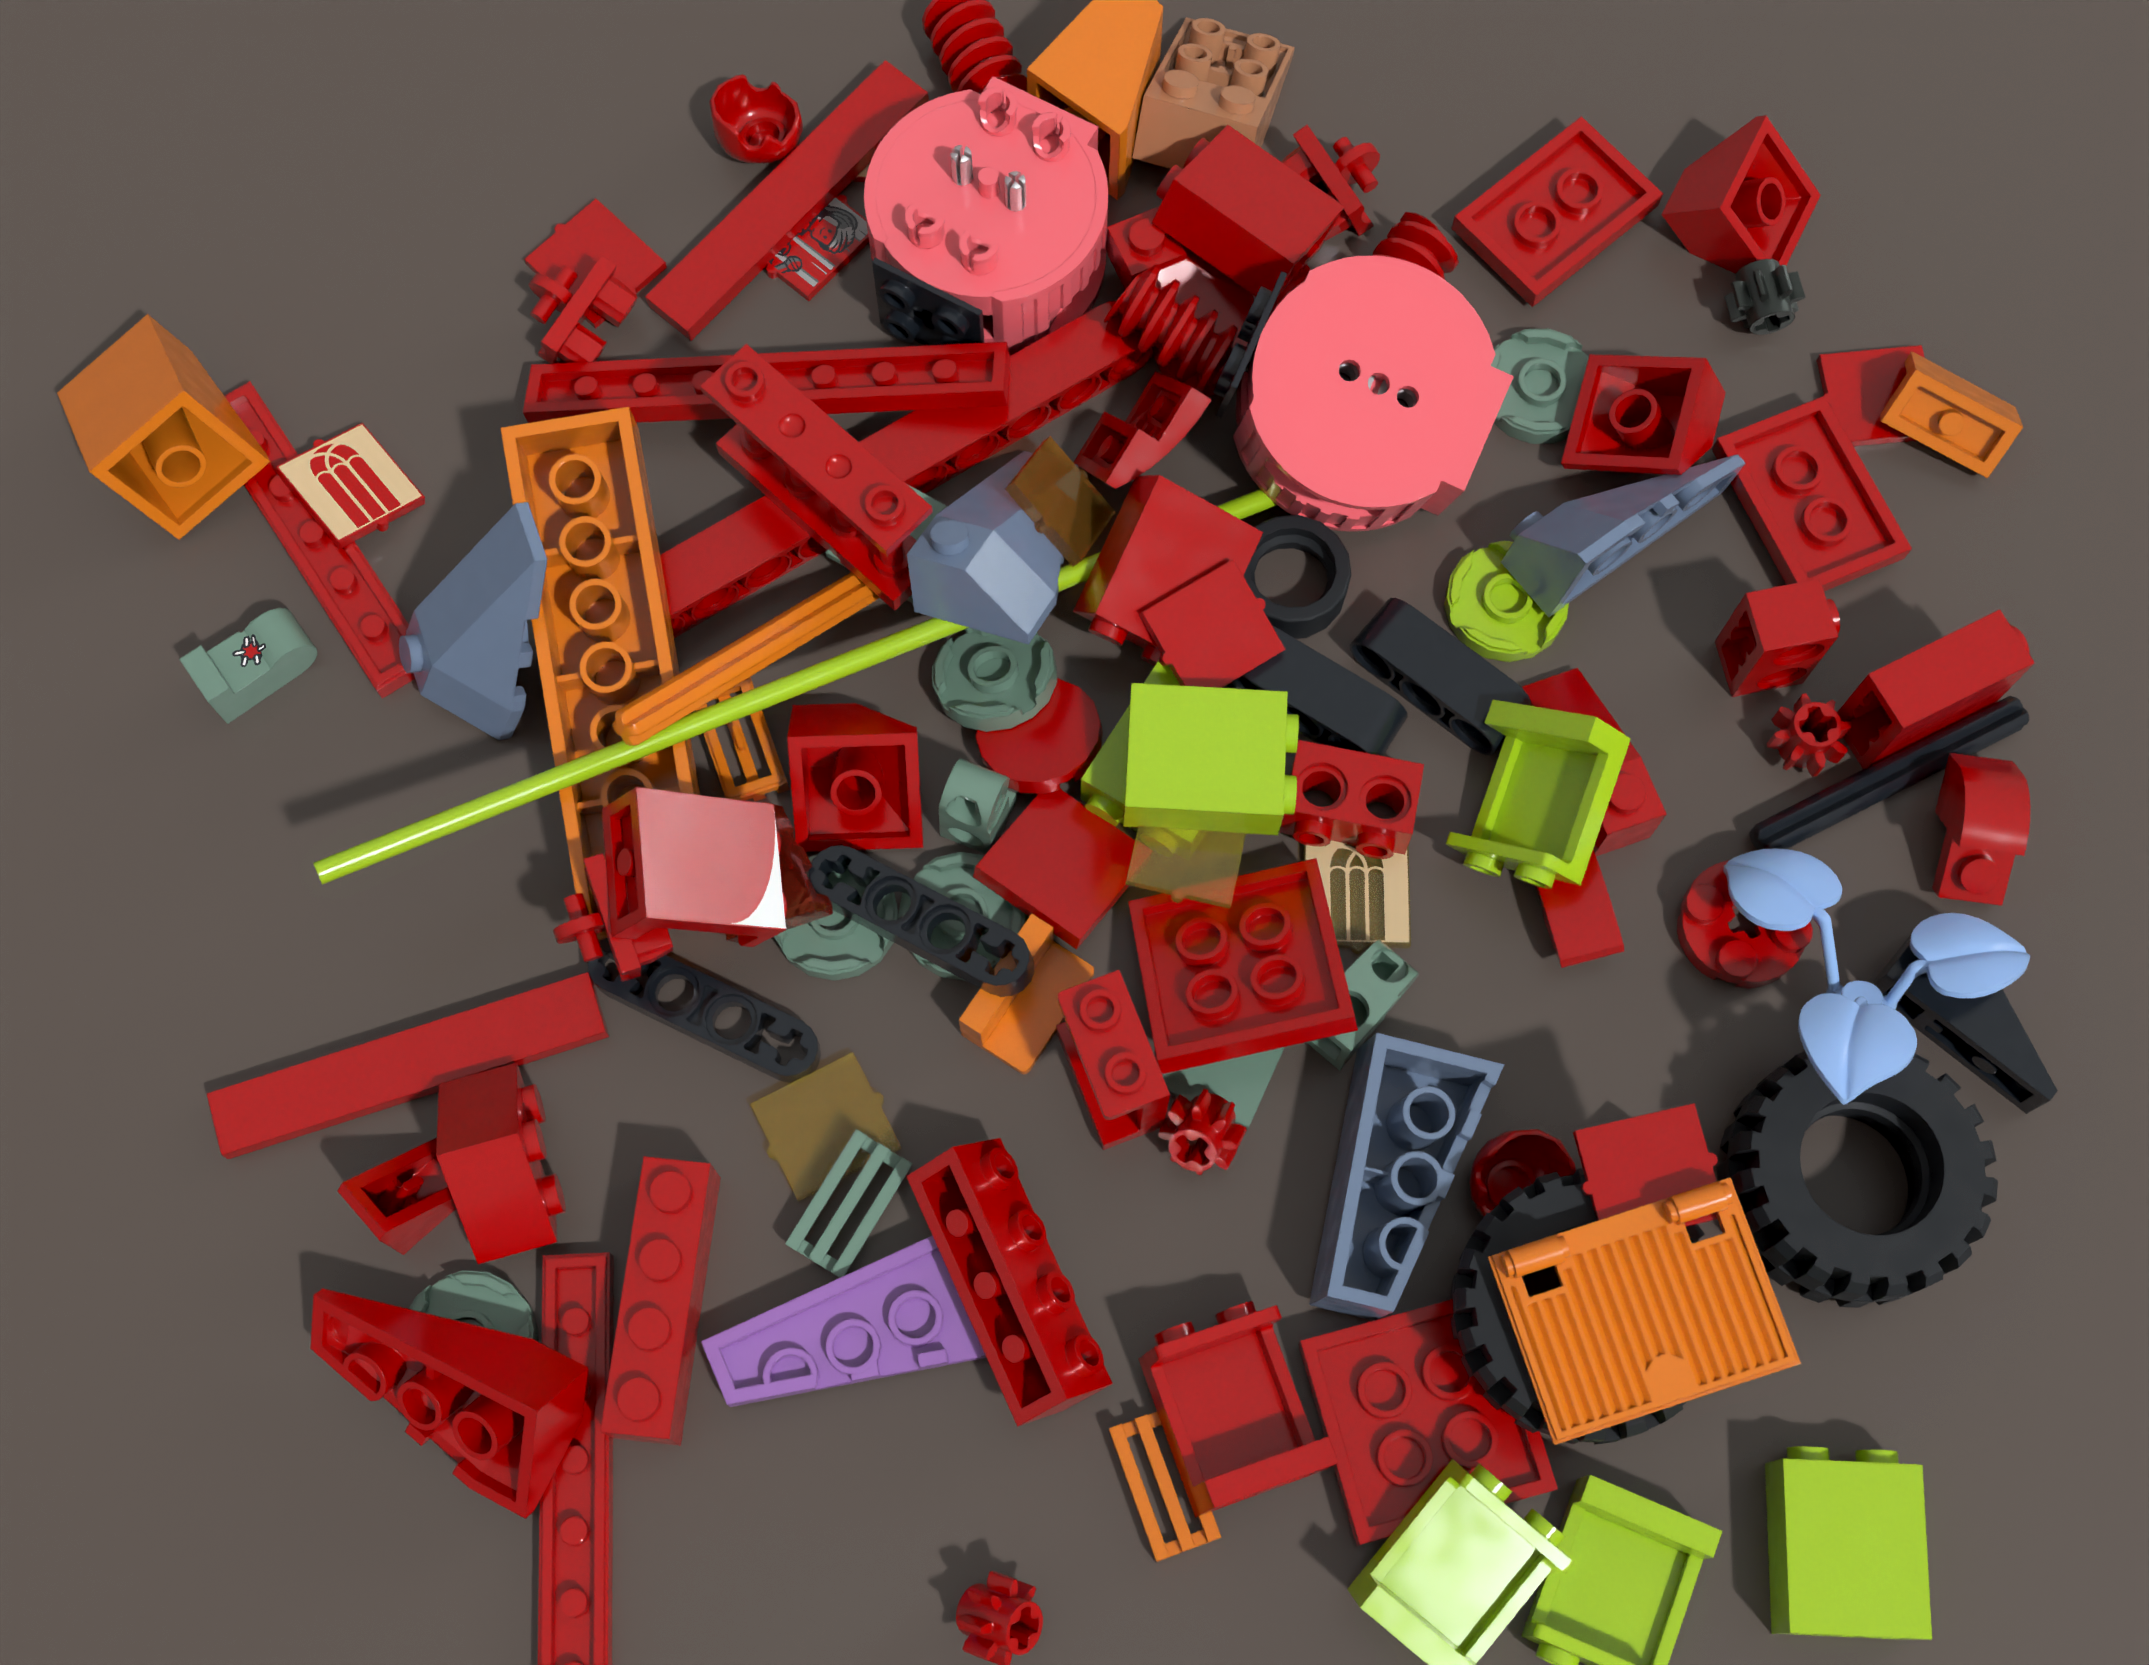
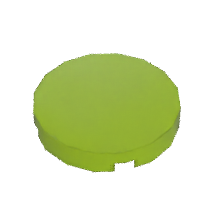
(1494, 611)

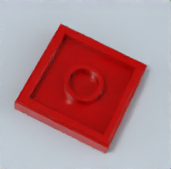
(1059, 865)

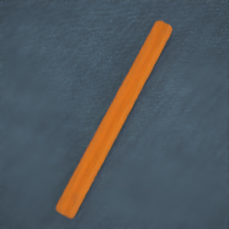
(741, 659)

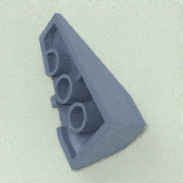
(1596, 534)
(986, 563)
(475, 628)

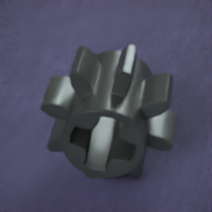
(1764, 296)

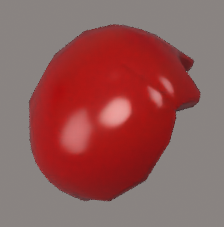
(754, 121)
(1515, 1161)

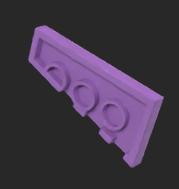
(856, 1329)

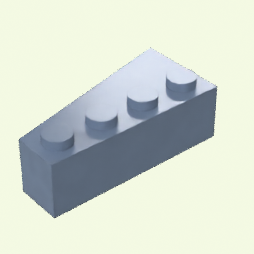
(1394, 1164)

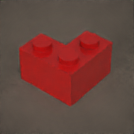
(493, 1165)

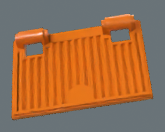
(1643, 1312)

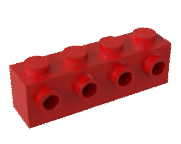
(1009, 1280)

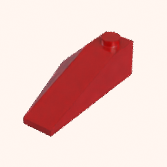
(475, 1391)

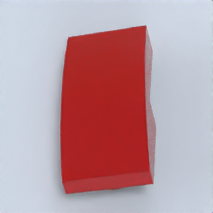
(1581, 918)

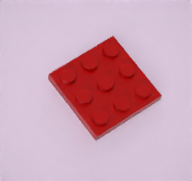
(1242, 975)
(1405, 1409)

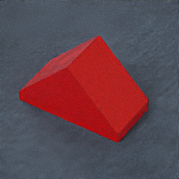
(401, 1197)

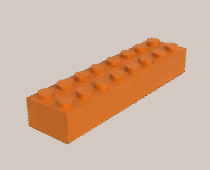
(602, 608)

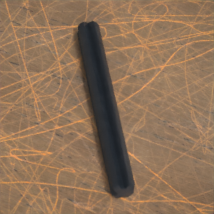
(1889, 775)

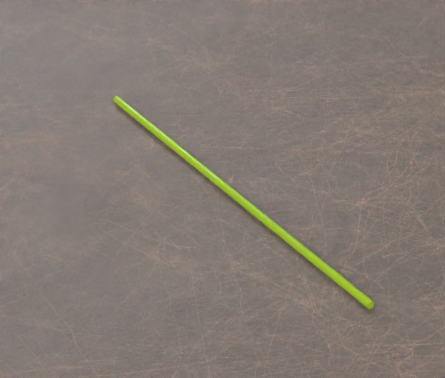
(684, 729)

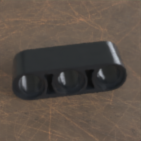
(1435, 673)
(1329, 699)

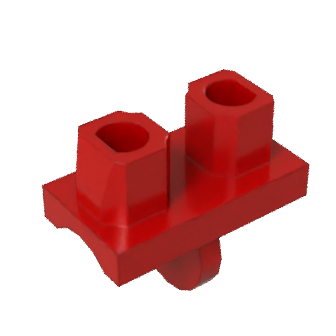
(1352, 167)
(597, 292)
(583, 927)

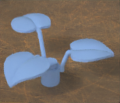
(1854, 1030)

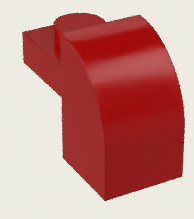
(1986, 823)

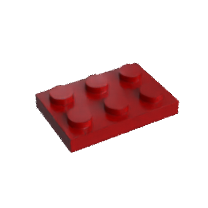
(1556, 211)
(1812, 497)

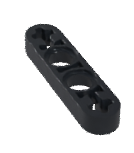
(924, 914)
(701, 1014)

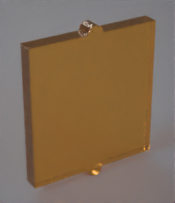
(1060, 501)

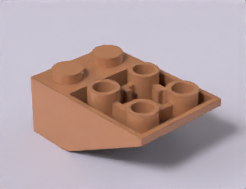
(1207, 83)

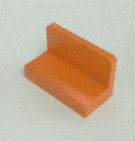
(1952, 416)
(1023, 1024)

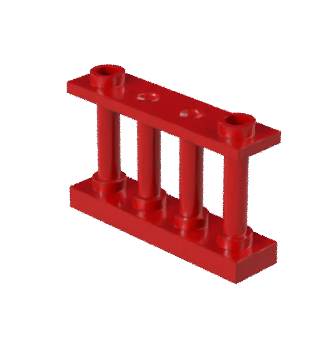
(818, 473)

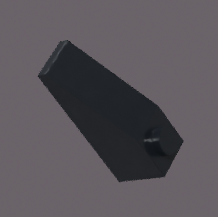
(1974, 1031)

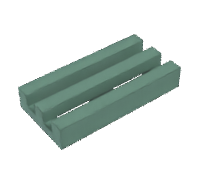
(879, 1155)

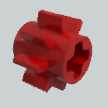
(1818, 722)
(1202, 1132)
(999, 1618)

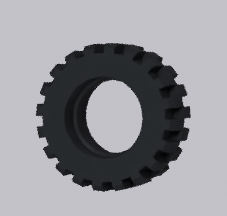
(1941, 1166)
(1479, 1315)

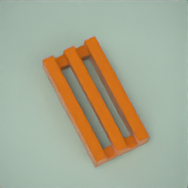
(755, 787)
(1185, 1540)

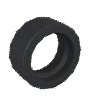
(1325, 546)

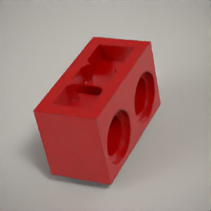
(1777, 637)
(1353, 782)

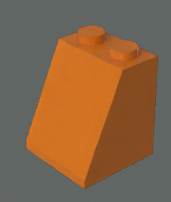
(1101, 74)
(160, 428)

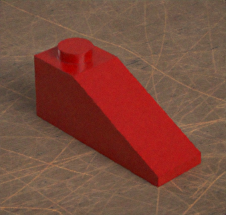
(1634, 804)

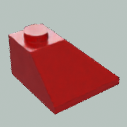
(1743, 200)
(1644, 414)
(854, 778)

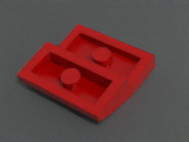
(1158, 422)

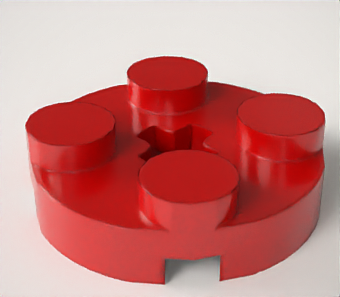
(1730, 955)

